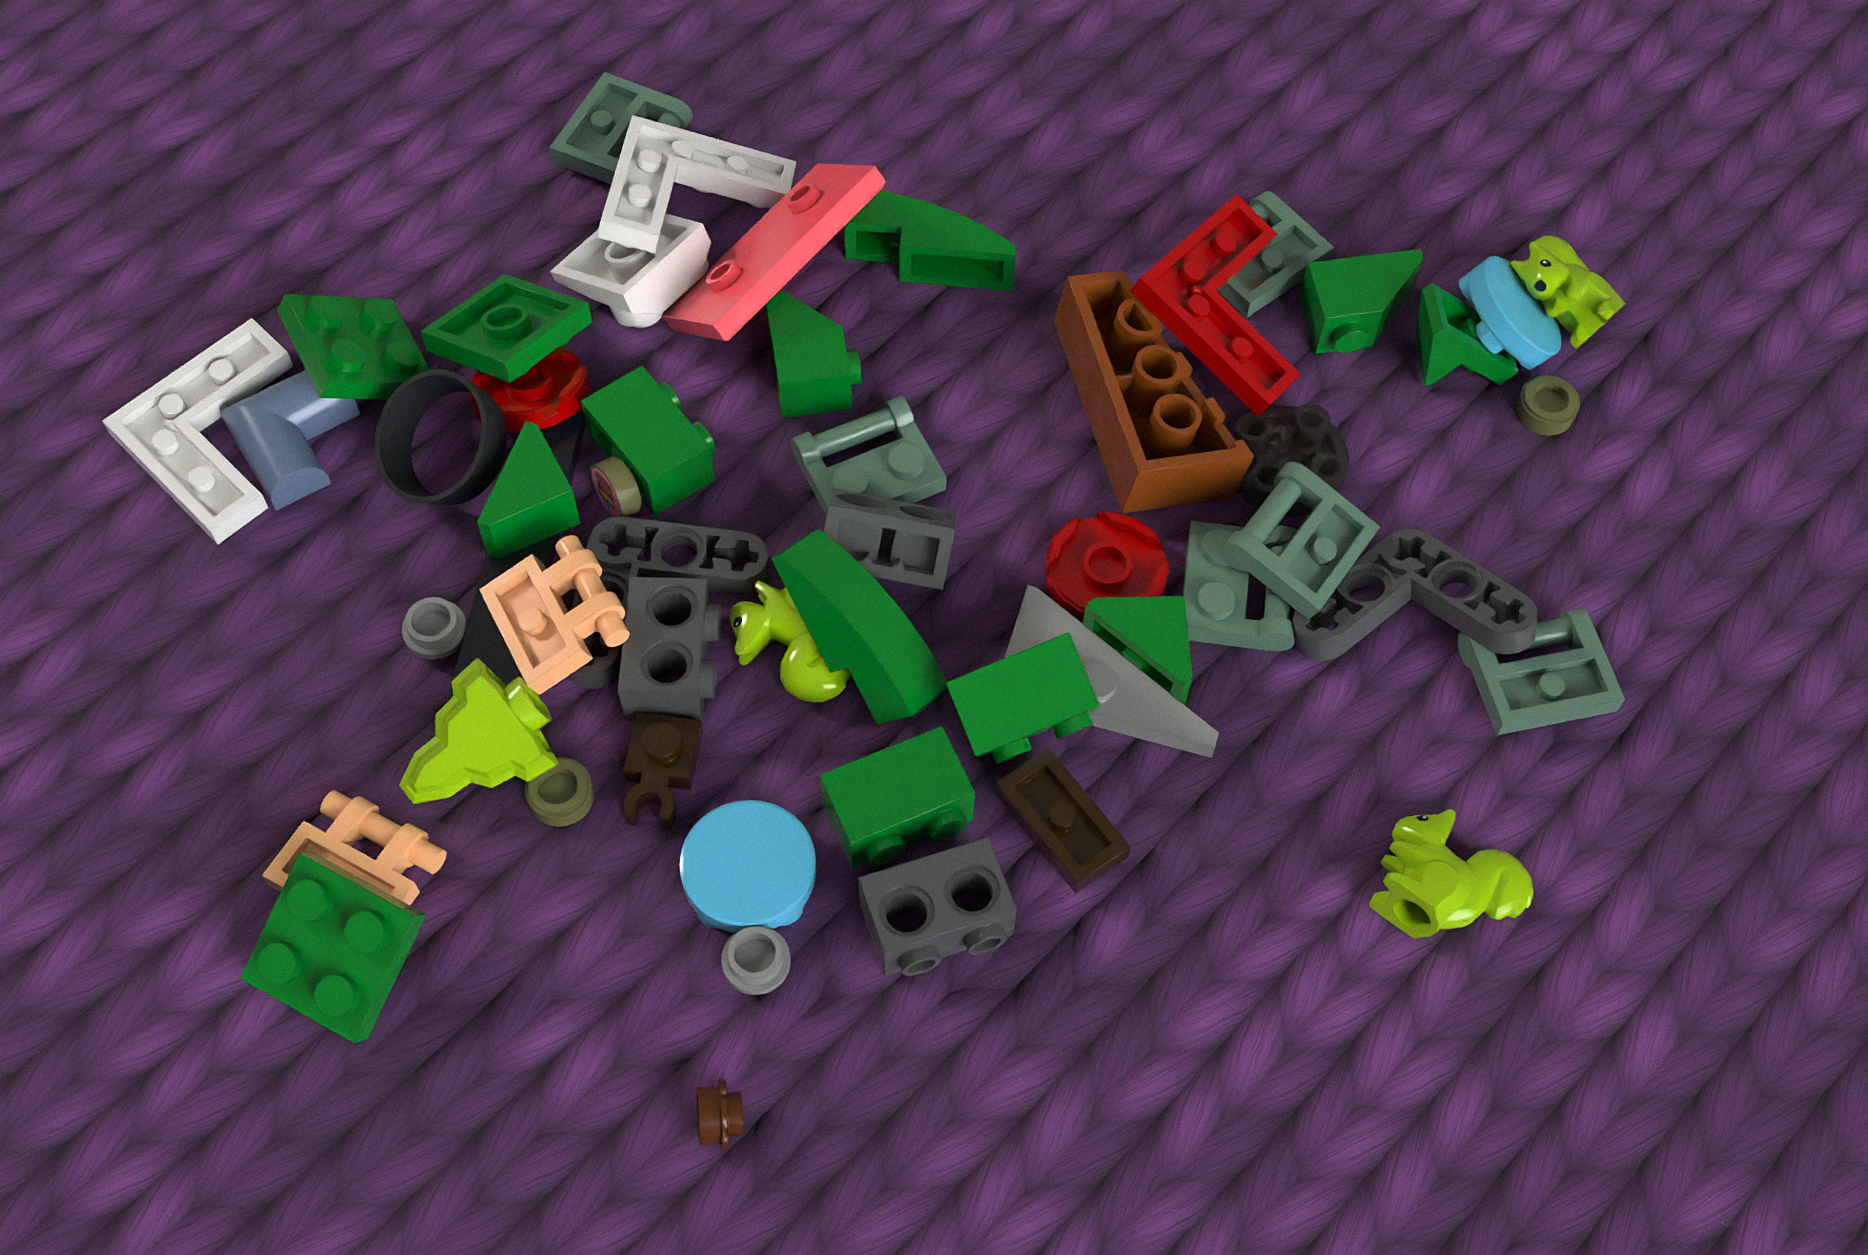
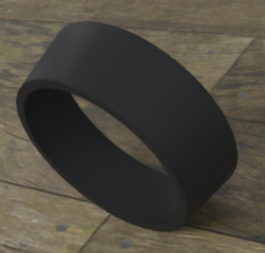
(397, 429)

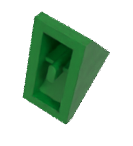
(528, 498)
(1149, 635)

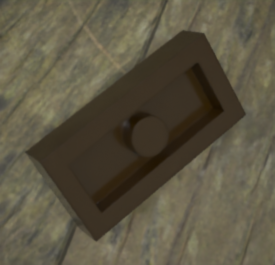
(1062, 820)

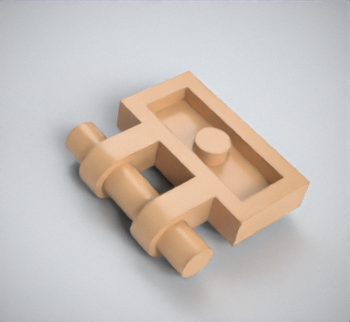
(536, 622)
(353, 822)

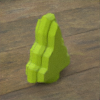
(481, 738)

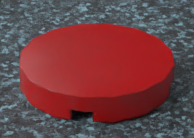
(542, 396)
(1102, 560)

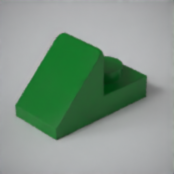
(1449, 338)

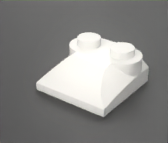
(636, 281)

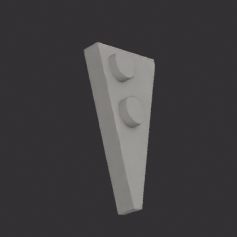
(1128, 697)

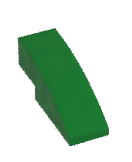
(930, 244)
(859, 627)

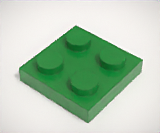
(507, 327)
(351, 344)
(333, 947)

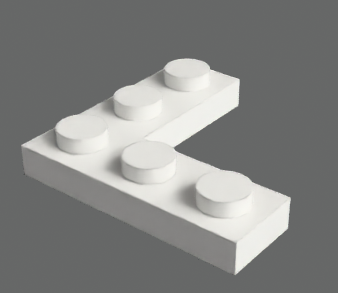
(663, 154)
(166, 422)

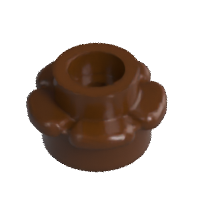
(718, 1114)

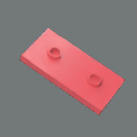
(774, 250)

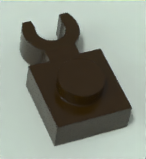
(658, 759)

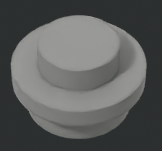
(434, 628)
(755, 960)

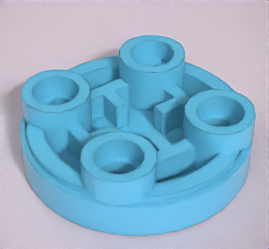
(1510, 313)
(748, 866)

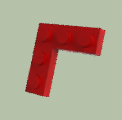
(1187, 301)

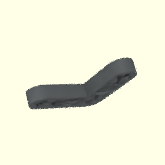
(663, 536)
(1406, 581)

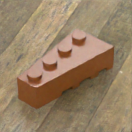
(1144, 409)

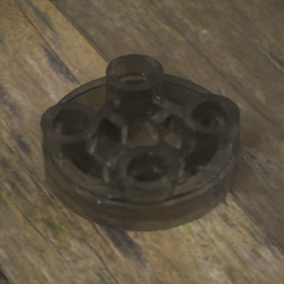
(1287, 436)

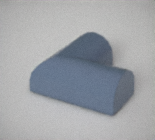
(274, 434)

